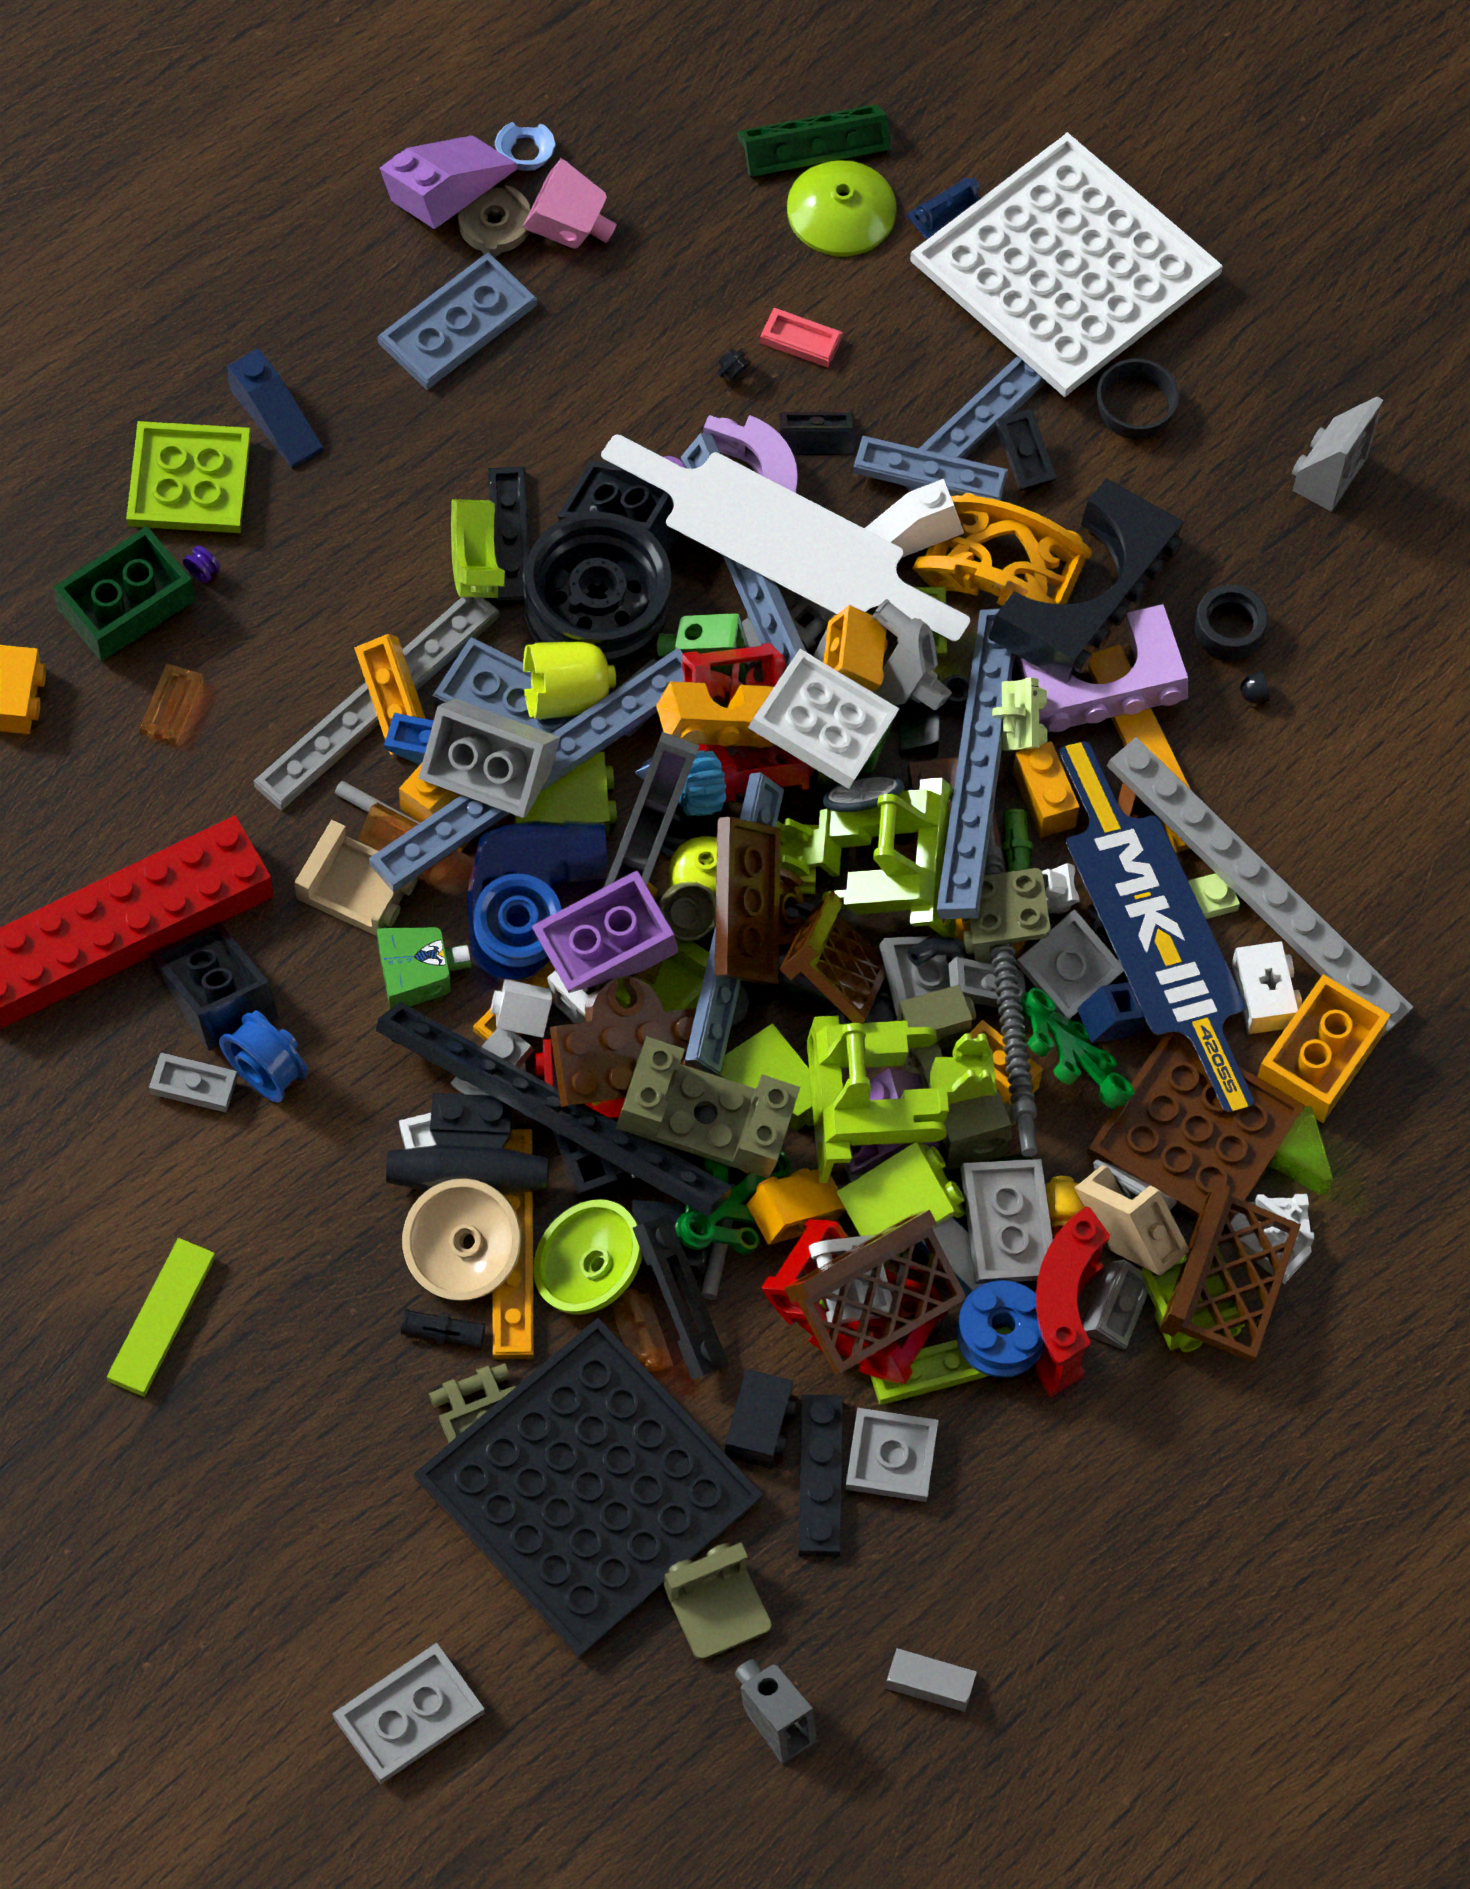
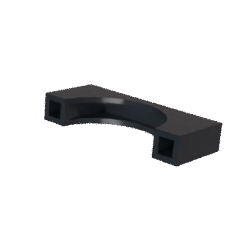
(1064, 635)

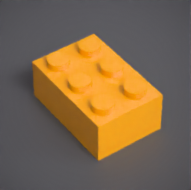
(1324, 1046)

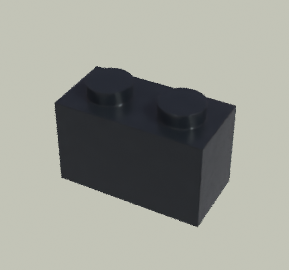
(759, 1419)

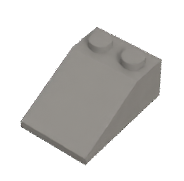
(1337, 455)

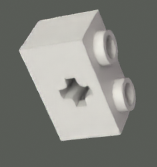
(1266, 987)

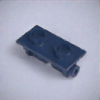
(945, 207)

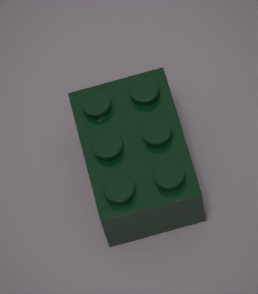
(124, 593)

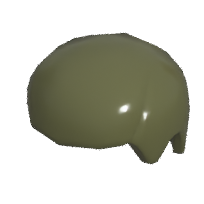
(689, 910)

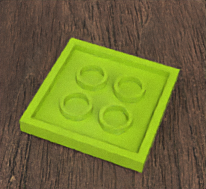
(188, 477)

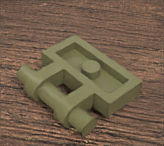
(464, 1415)

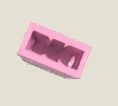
(569, 208)

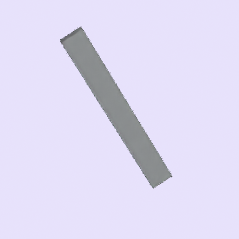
(357, 714)

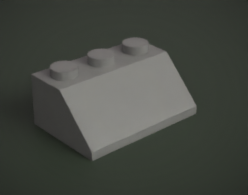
(488, 757)

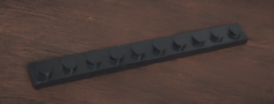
(542, 1102)

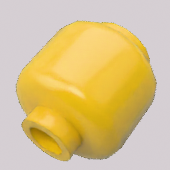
(1062, 1201)

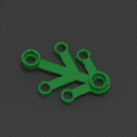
(1072, 1046)
(731, 1210)

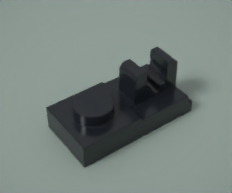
(1025, 450)

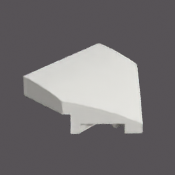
(1292, 1209)

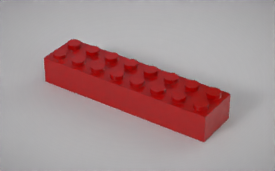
(128, 917)

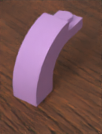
(756, 445)

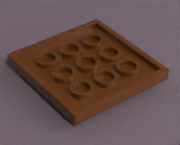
(1181, 1135)

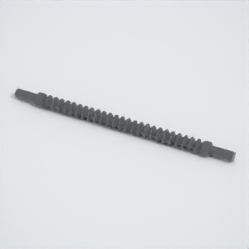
(1023, 1107)

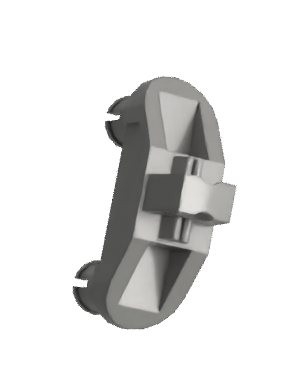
(912, 664)

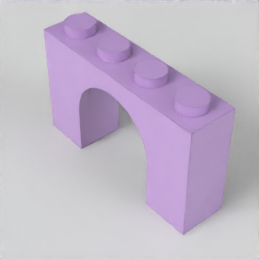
(1153, 681)

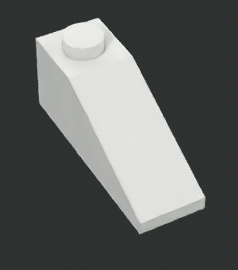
(919, 519)

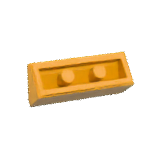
(388, 680)

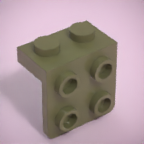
(1010, 912)
(716, 1601)

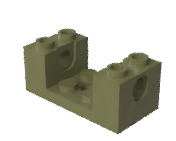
(747, 1122)
(974, 1127)

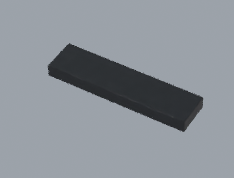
(511, 530)

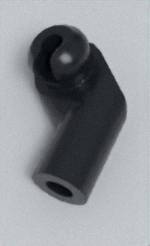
(937, 945)

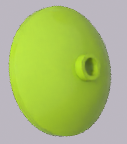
(836, 222)
(576, 1248)

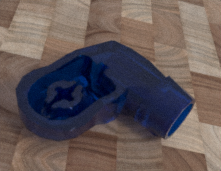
(547, 850)

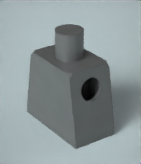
(776, 1709)

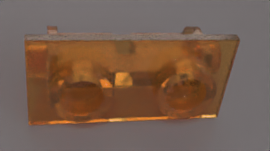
(641, 1330)

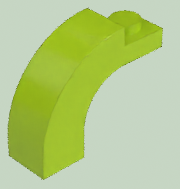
(474, 550)

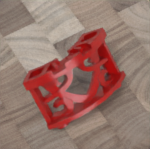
(737, 770)
(1064, 1273)
(888, 1363)

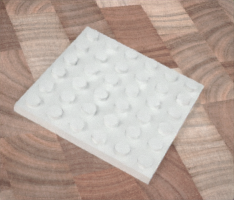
(1066, 264)

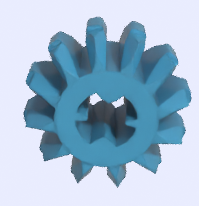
(704, 786)

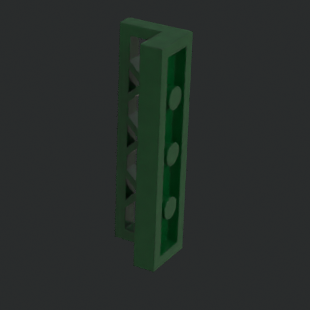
(815, 140)

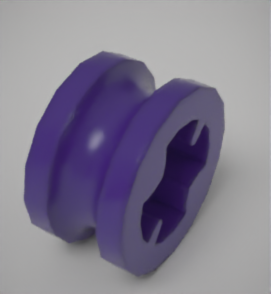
(201, 564)

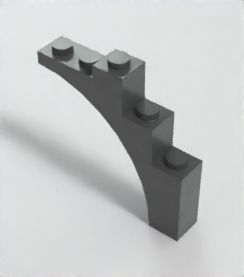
(653, 809)

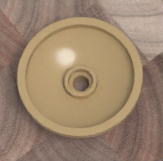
(436, 1234)

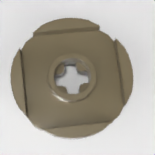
(495, 236)

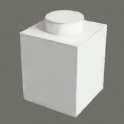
(522, 1008)

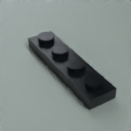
(820, 1475)

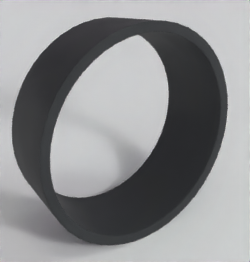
(1143, 370)

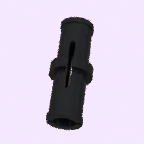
(443, 1328)

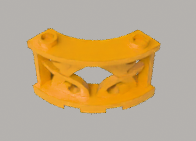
(995, 518)

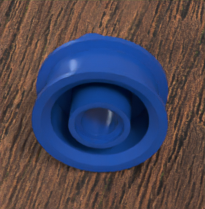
(498, 901)
(264, 1056)
(985, 1348)

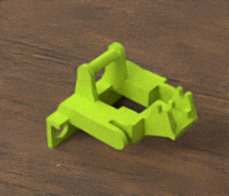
(901, 882)
(848, 1115)

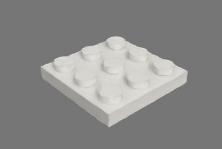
(824, 718)

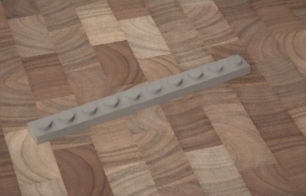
(1253, 879)

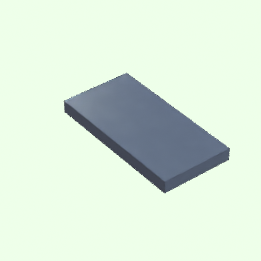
(457, 320)
(492, 683)

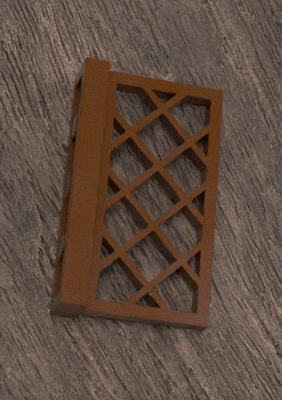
(836, 960)
(854, 1265)
(1196, 1266)

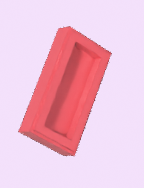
(801, 337)

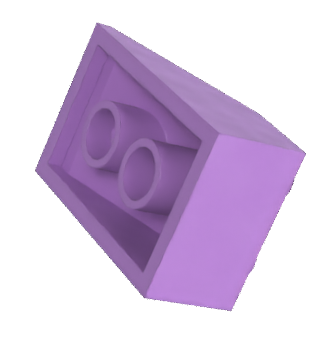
(443, 177)
(607, 935)

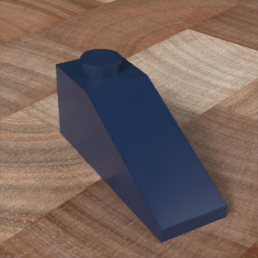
(273, 407)
(1112, 1013)

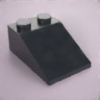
(619, 492)
(214, 983)

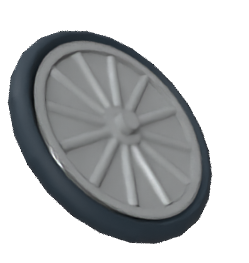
(862, 793)

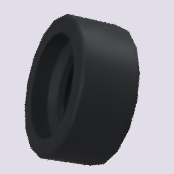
(1236, 597)

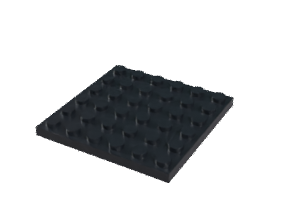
(587, 1487)

